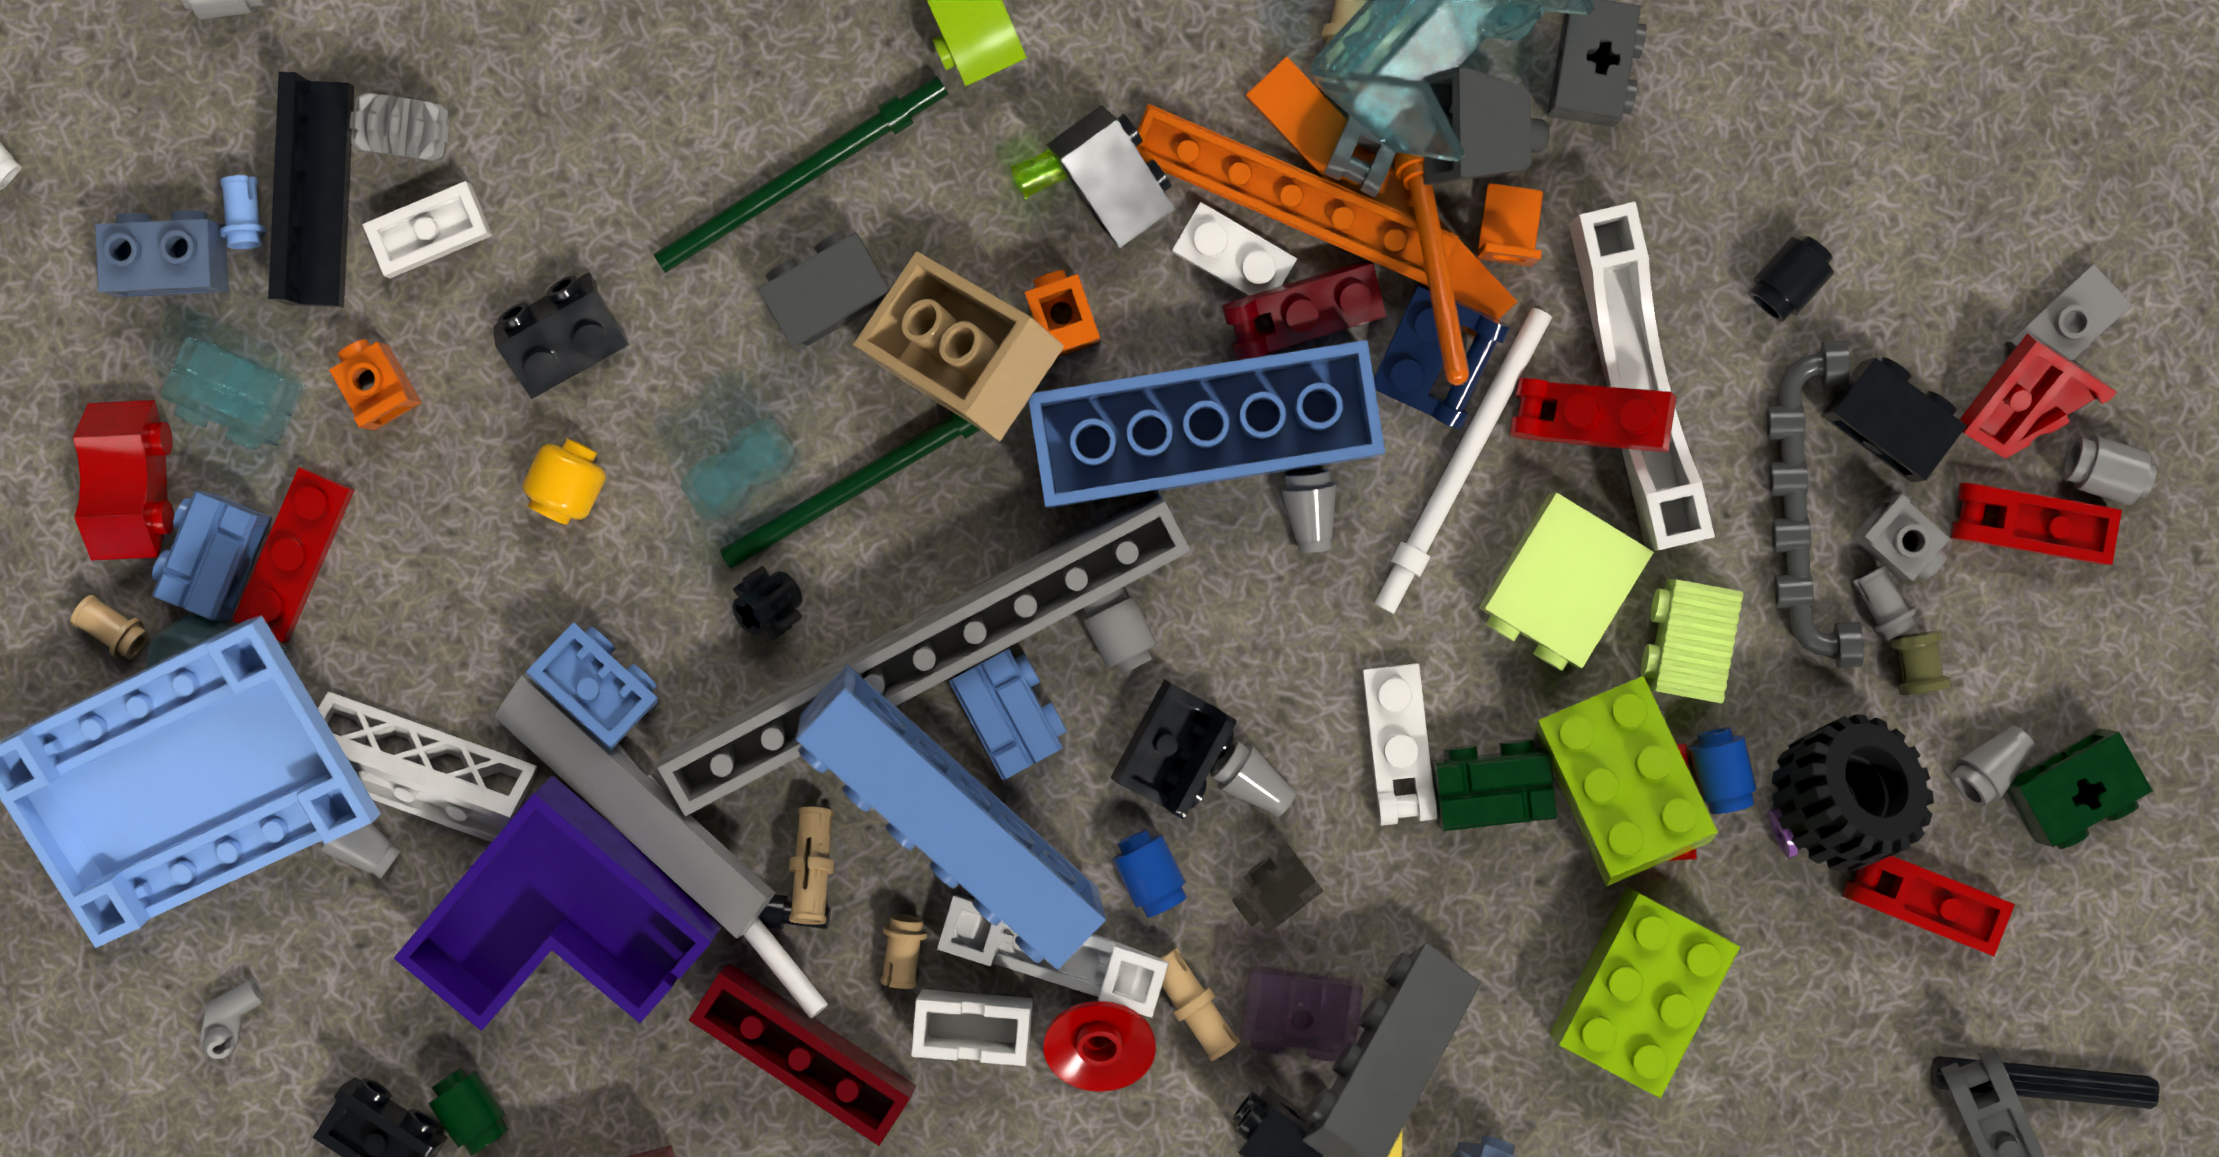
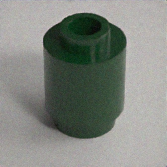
(468, 1111)

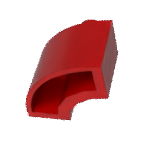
(123, 480)

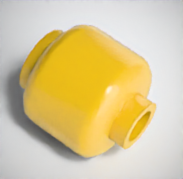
(564, 481)

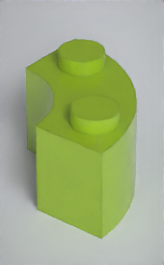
(975, 37)

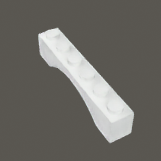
(1623, 319)

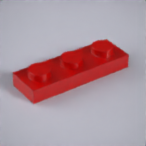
(294, 552)

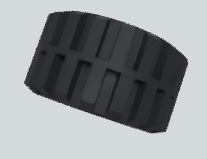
(1884, 780)

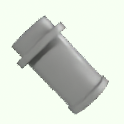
(1885, 603)

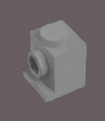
(1883, 535)

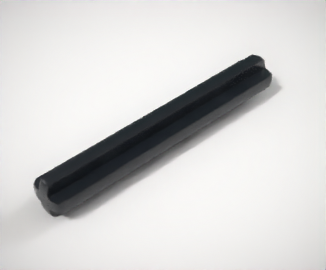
(2065, 1084)

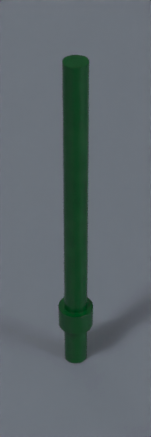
(893, 116)
(847, 488)

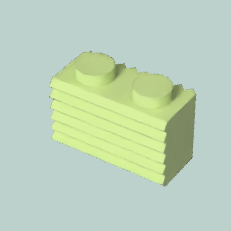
(1692, 640)

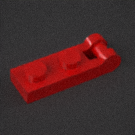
(1595, 415)
(2038, 524)
(1934, 903)

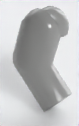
(224, 1017)

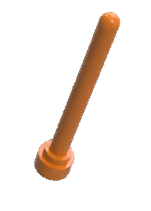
(1410, 171)

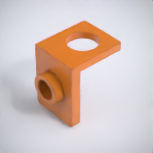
(1510, 225)

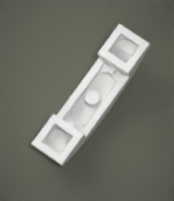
(1097, 968)

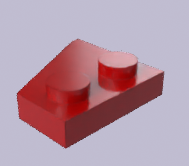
(2030, 398)

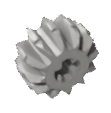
(399, 126)

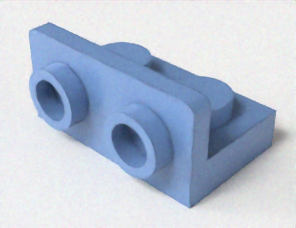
(593, 684)

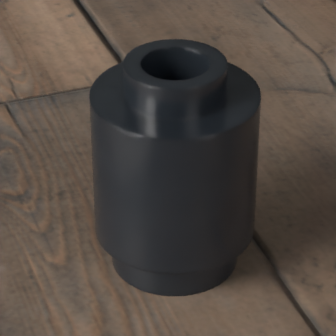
(1792, 277)

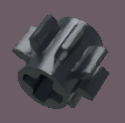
(767, 603)

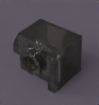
(1276, 889)

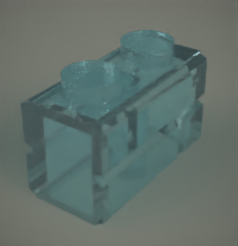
(232, 392)

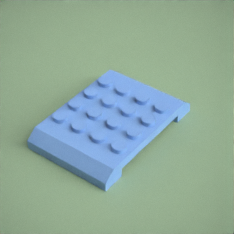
(179, 781)

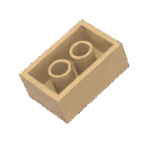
(959, 345)

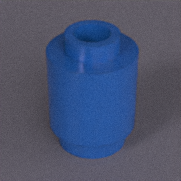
(1723, 771)
(1150, 873)

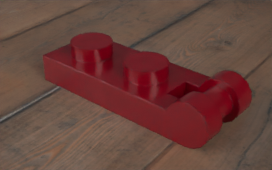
(1305, 310)

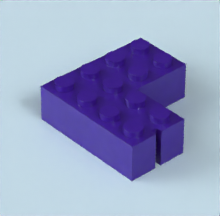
(562, 886)

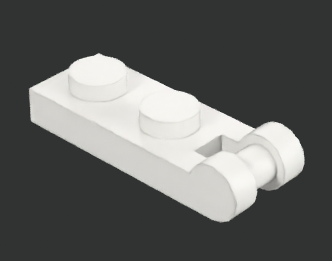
(1399, 741)

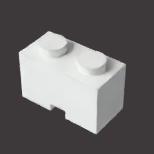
(972, 1027)

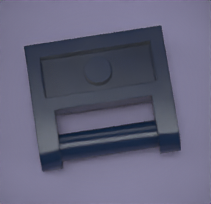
(1416, 359)

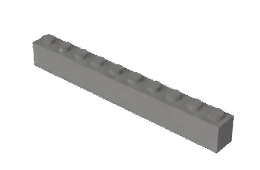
(932, 646)

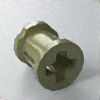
(1920, 663)

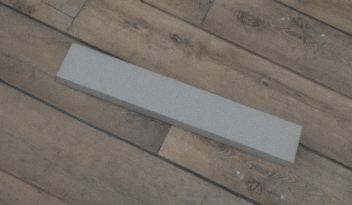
(636, 808)

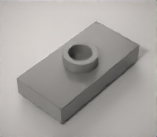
(2075, 314)

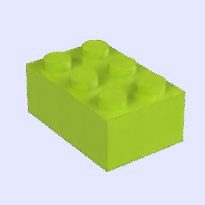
(1625, 781)
(1644, 992)

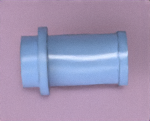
(241, 212)

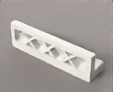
(420, 788)

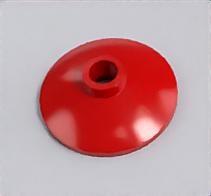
(1097, 1062)

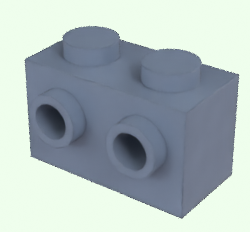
(161, 256)

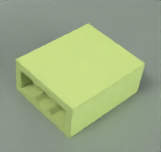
(1564, 582)

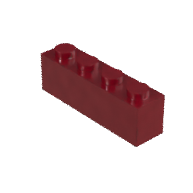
(803, 1053)

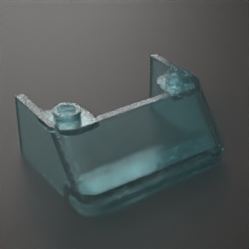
(1389, 45)

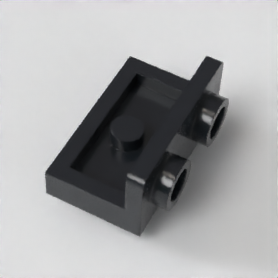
(558, 334)
(1175, 749)
(372, 1125)

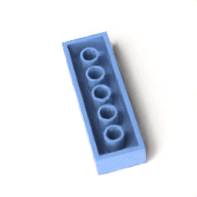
(1206, 424)
(950, 818)

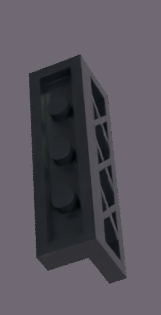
(313, 204)

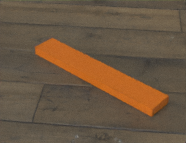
(1312, 130)
(1285, 192)

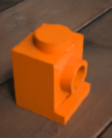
(1059, 289)
(390, 393)

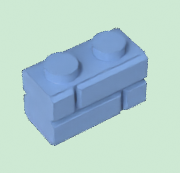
(209, 555)
(1008, 712)

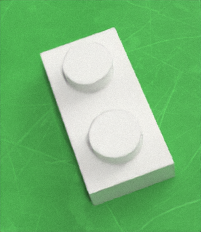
(427, 229)
(1232, 253)

